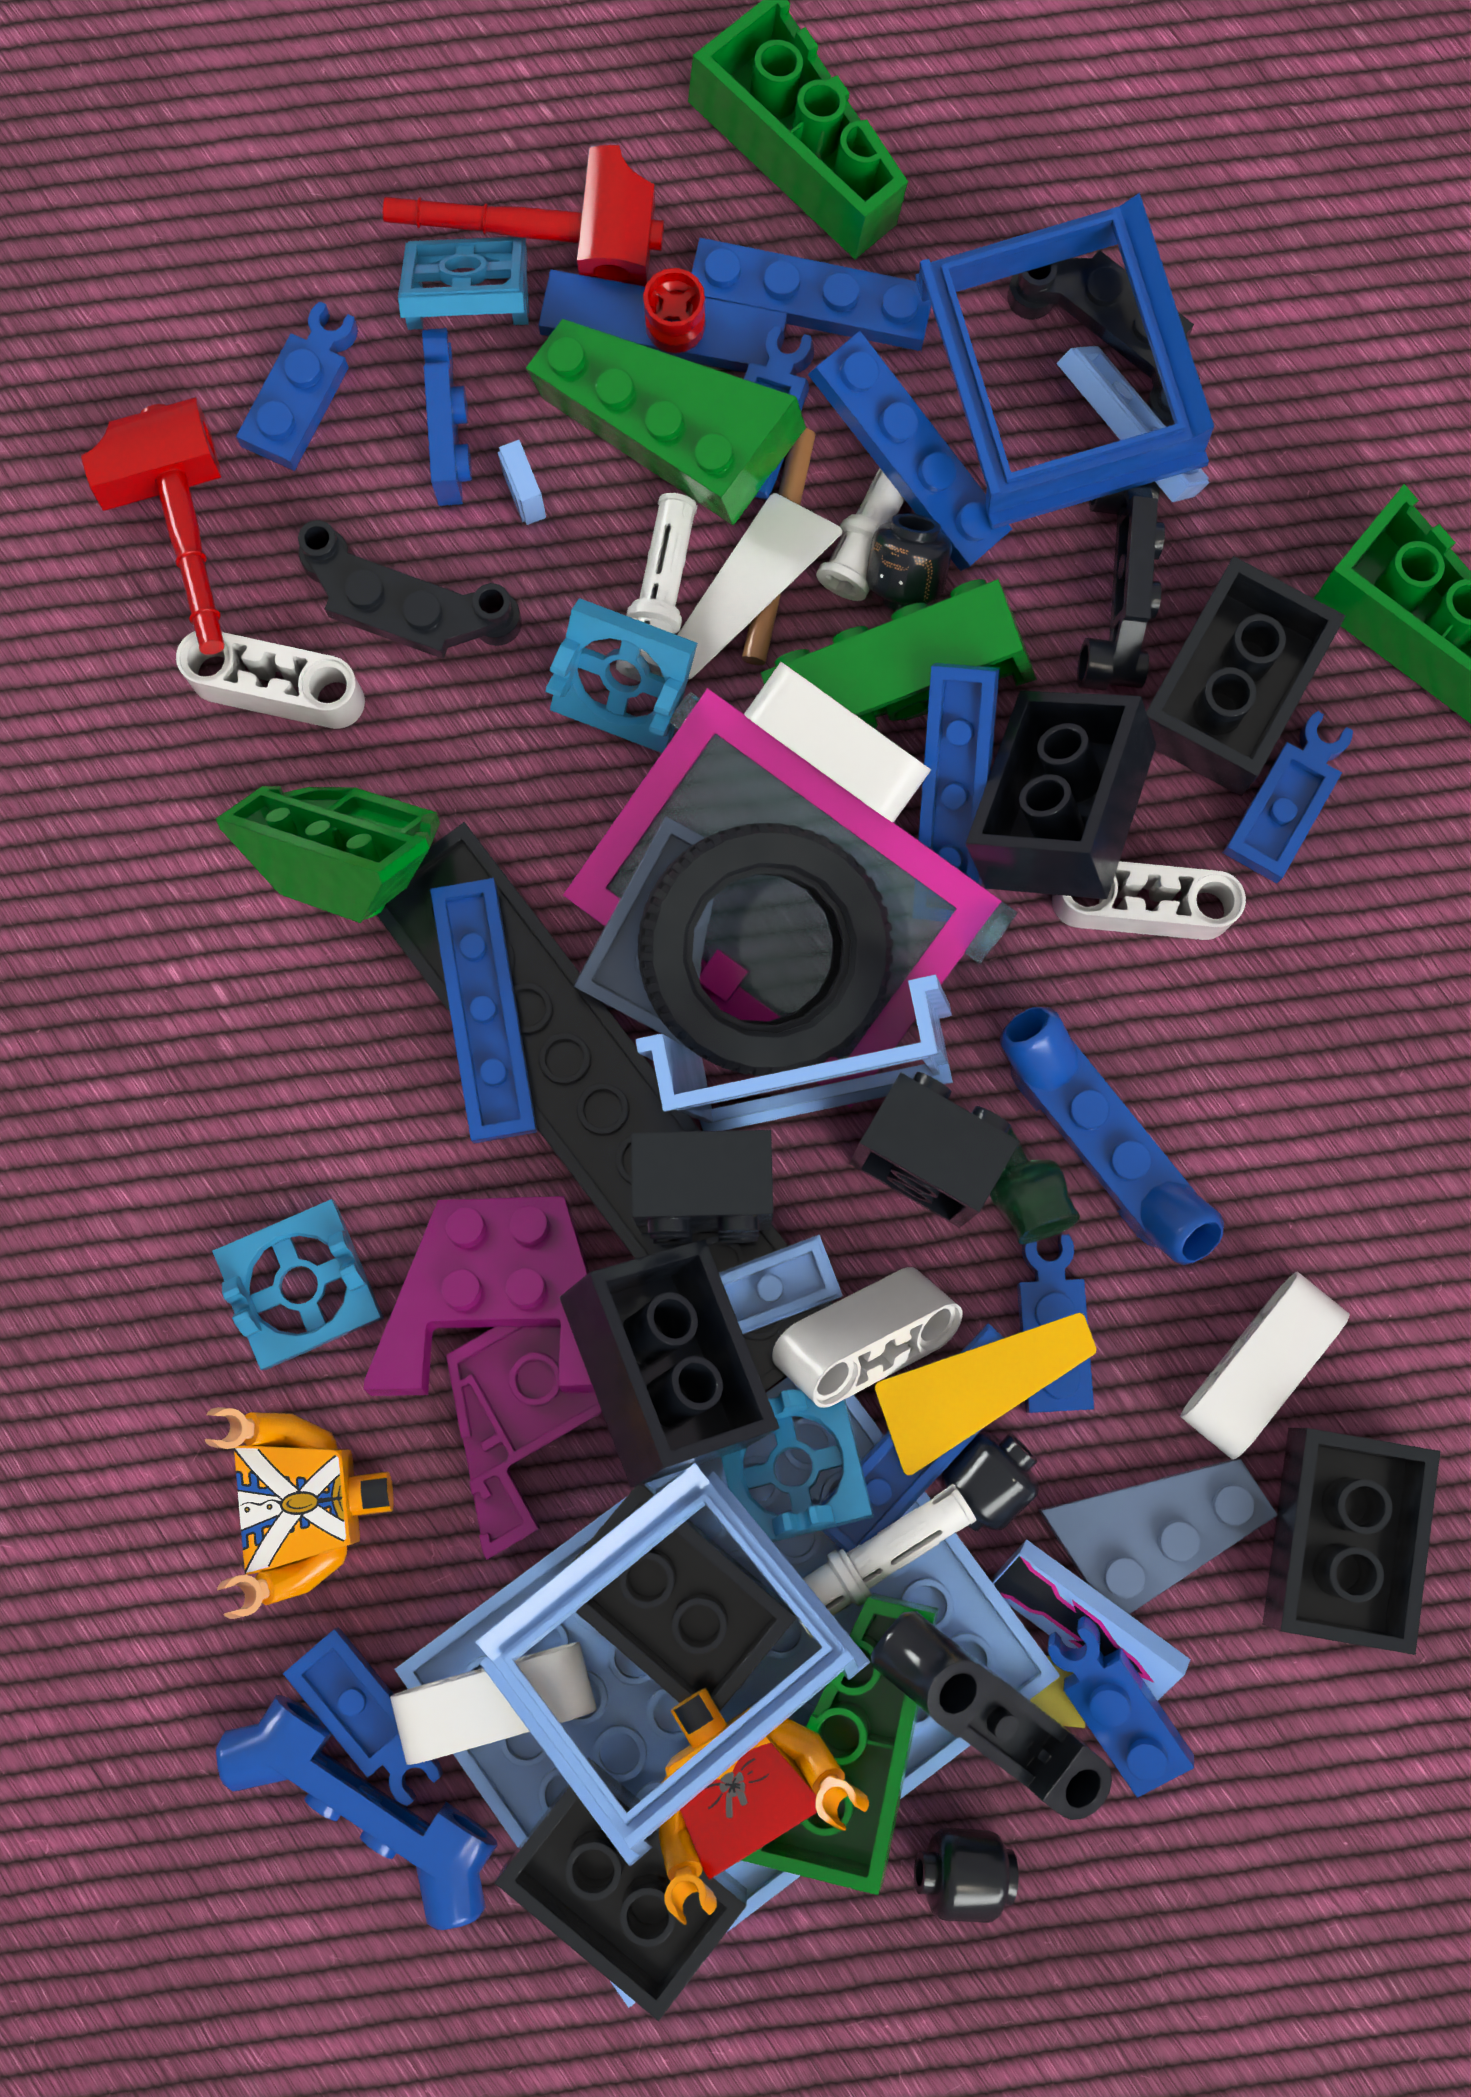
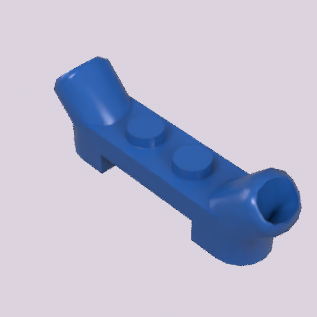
(1108, 1138)
(445, 1853)

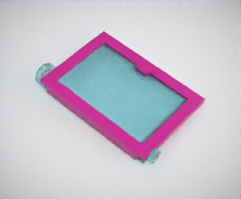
(765, 934)

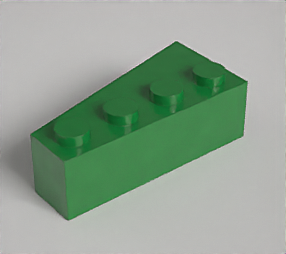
(796, 125)
(673, 416)
(1409, 600)
(891, 664)
(870, 1735)

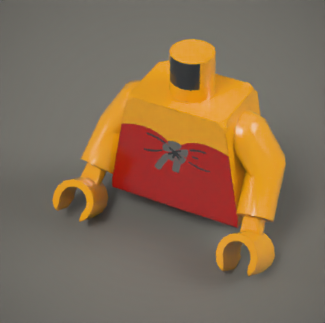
(749, 1804)

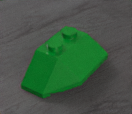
(332, 845)

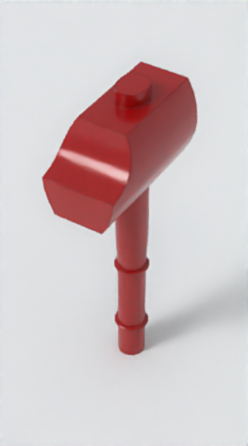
(611, 231)
(163, 456)

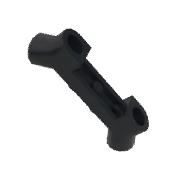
(992, 1716)

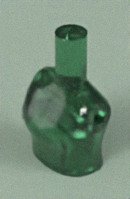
(1034, 1197)

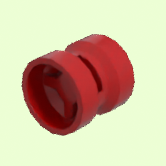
(674, 296)

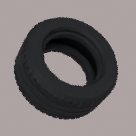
(858, 956)

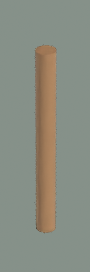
(792, 488)

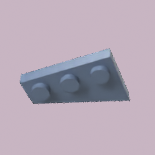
(613, 965)
(1158, 1532)

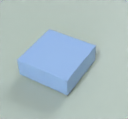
(521, 482)

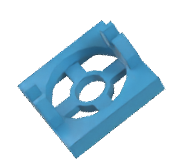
(491, 260)
(669, 651)
(237, 1264)
(851, 1498)

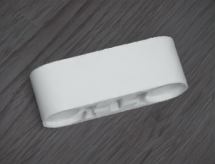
(263, 659)
(837, 742)
(1169, 917)
(866, 1336)
(1265, 1365)
(473, 1712)

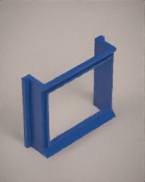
(1104, 468)

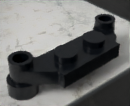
(1102, 300)
(1134, 592)
(400, 604)

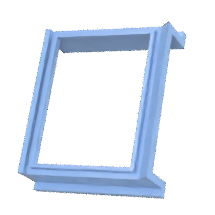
(685, 1086)
(594, 1572)

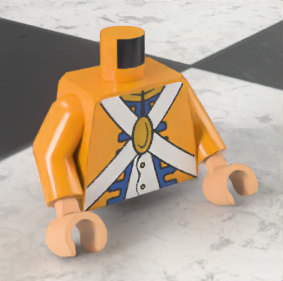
(294, 1504)

